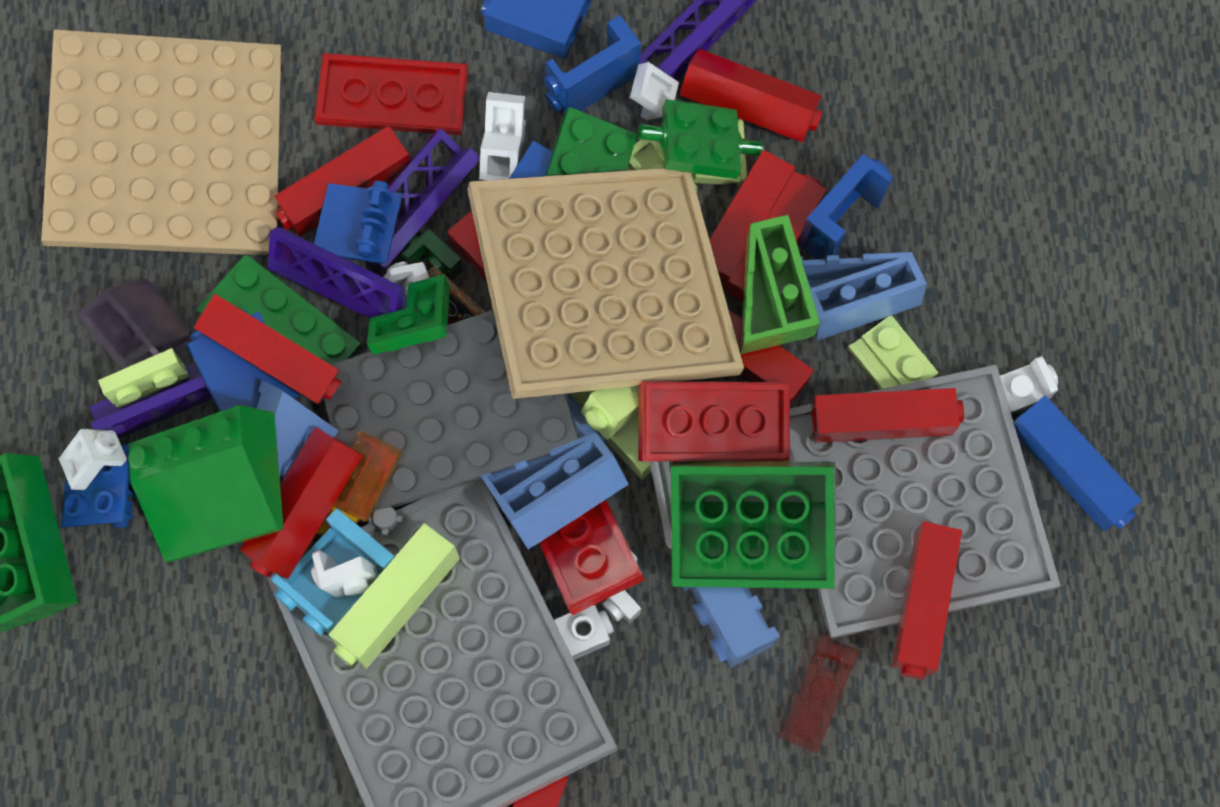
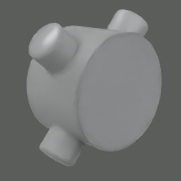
(386, 520)

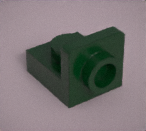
(437, 254)

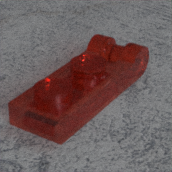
(818, 695)

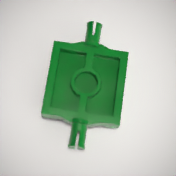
(700, 139)

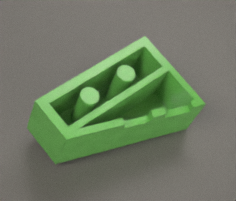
(776, 289)

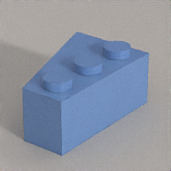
(862, 289)
(292, 423)
(556, 488)
(734, 621)

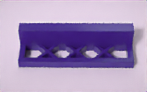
(703, 36)
(435, 192)
(333, 276)
(153, 407)

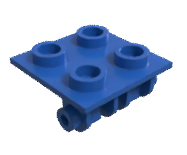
(358, 221)
(102, 500)

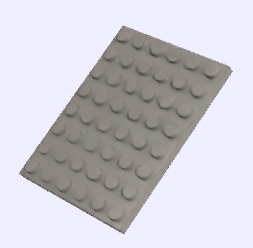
(472, 690)

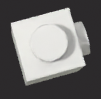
(585, 631)

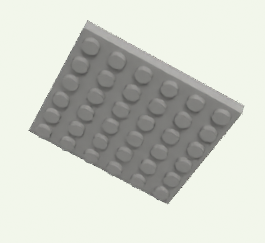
(954, 481)

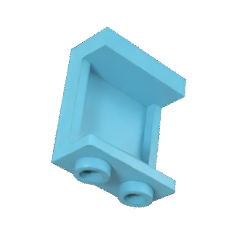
(343, 543)

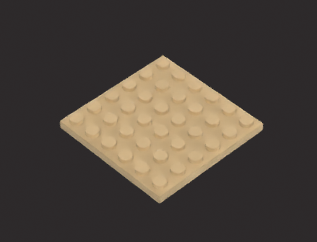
(162, 144)
(602, 281)

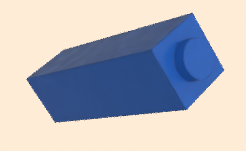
(1076, 465)

